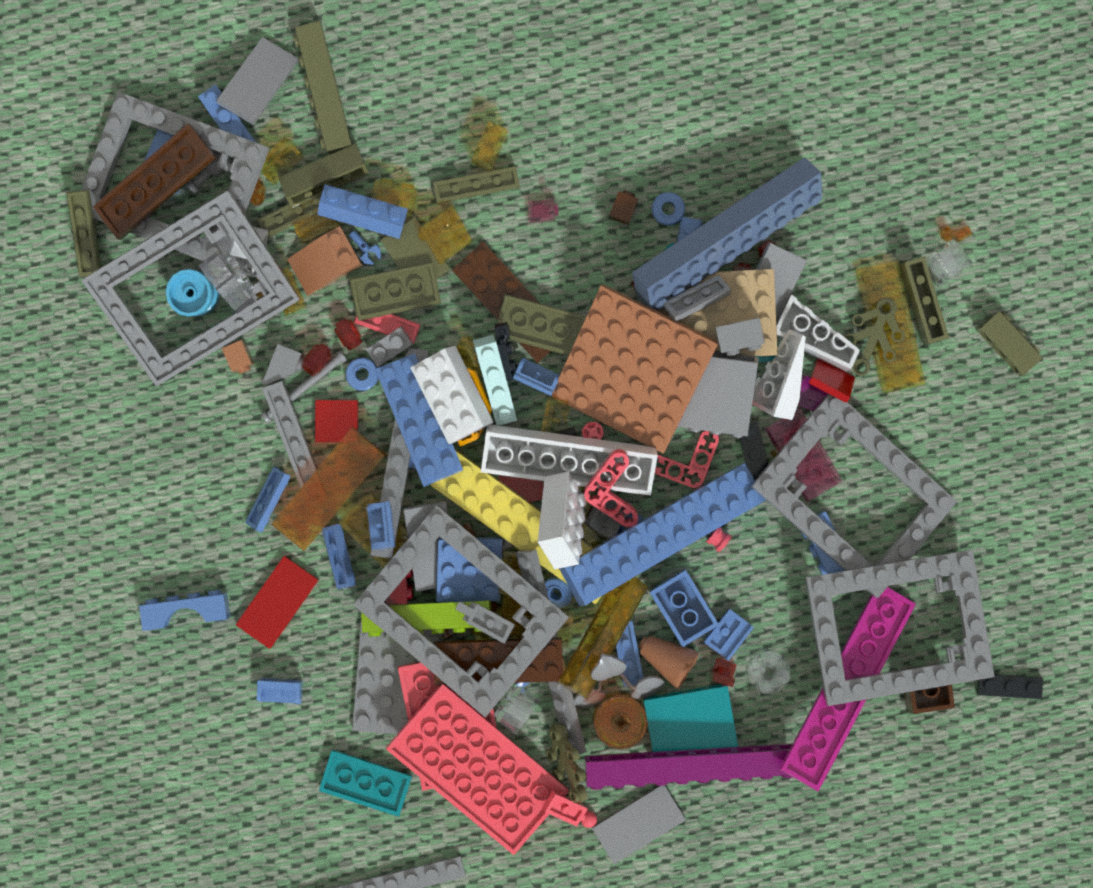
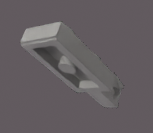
(486, 621)

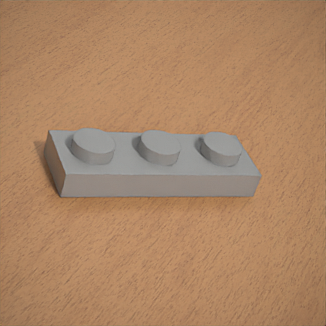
(697, 298)

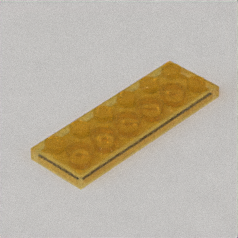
(883, 282)

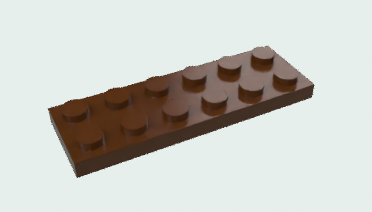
(154, 182)
(490, 282)
(492, 653)

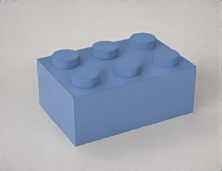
(683, 607)

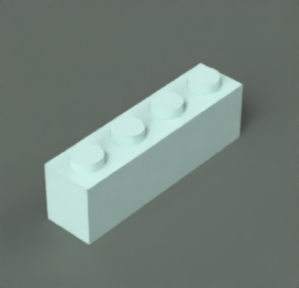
(494, 380)

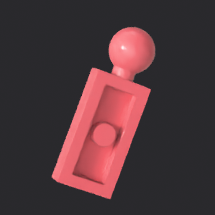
(570, 812)

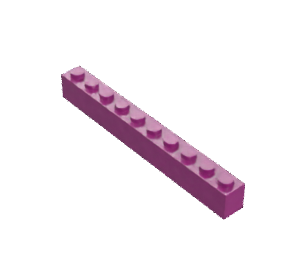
(685, 766)

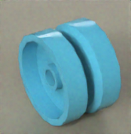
(180, 291)

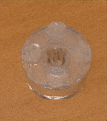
(947, 263)
(779, 674)
(517, 709)

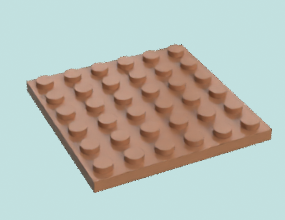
(634, 368)

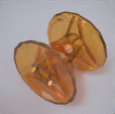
(630, 729)

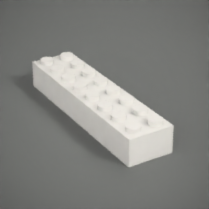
(542, 454)

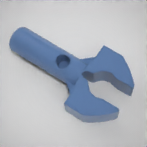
(365, 248)

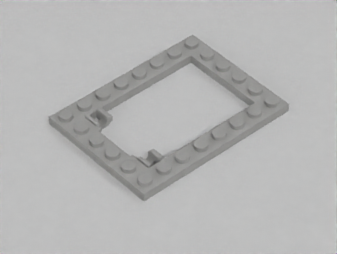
(245, 168)
(231, 221)
(824, 421)
(961, 577)
(539, 629)

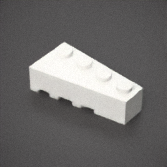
(820, 338)

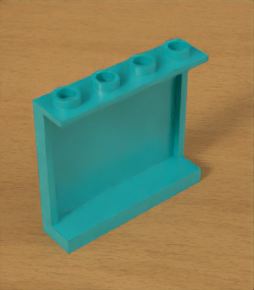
(691, 719)

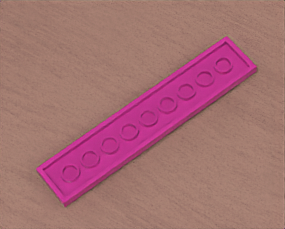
(861, 656)

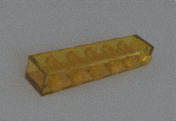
(602, 635)

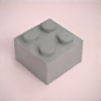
(740, 335)

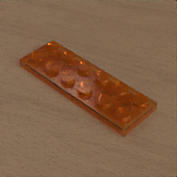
(328, 489)

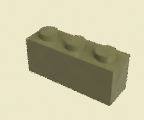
(1009, 343)

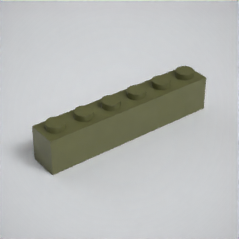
(323, 86)

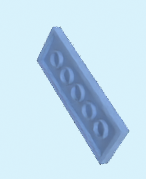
(421, 432)

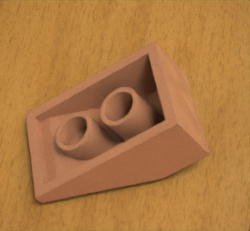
(324, 261)

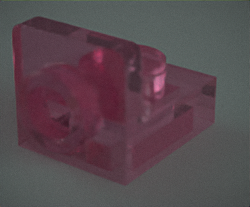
(542, 211)

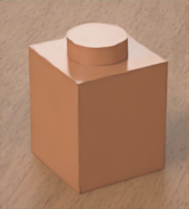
(238, 357)

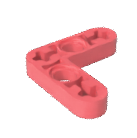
(693, 465)
(605, 495)

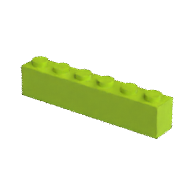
(428, 617)

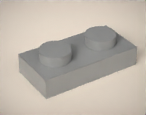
(389, 346)

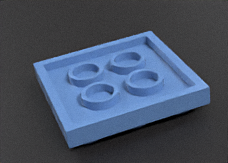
(459, 579)

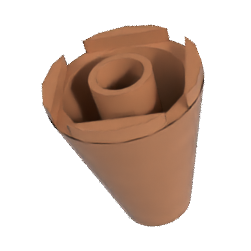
(669, 659)

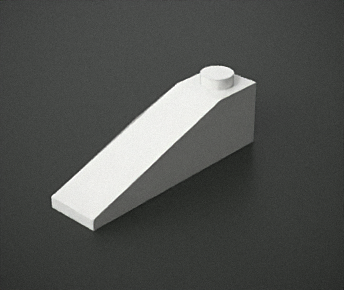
(780, 385)

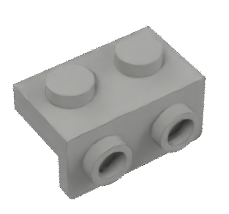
(602, 523)

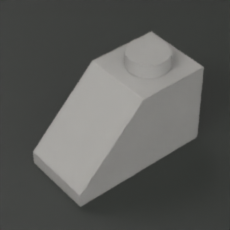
(283, 365)

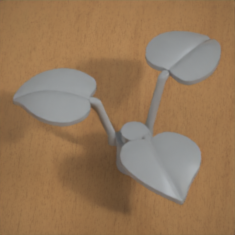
(611, 666)

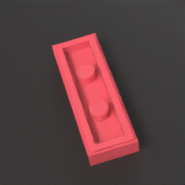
(389, 323)

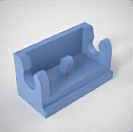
(536, 376)
(381, 525)
(279, 690)

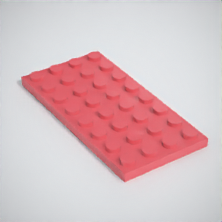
(476, 768)

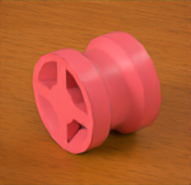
(595, 430)
(718, 539)

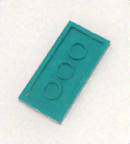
(365, 782)

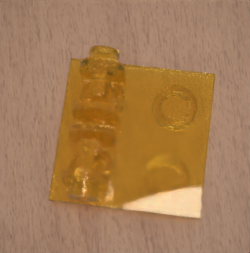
(445, 234)

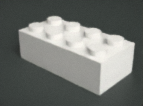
(451, 394)
(561, 520)

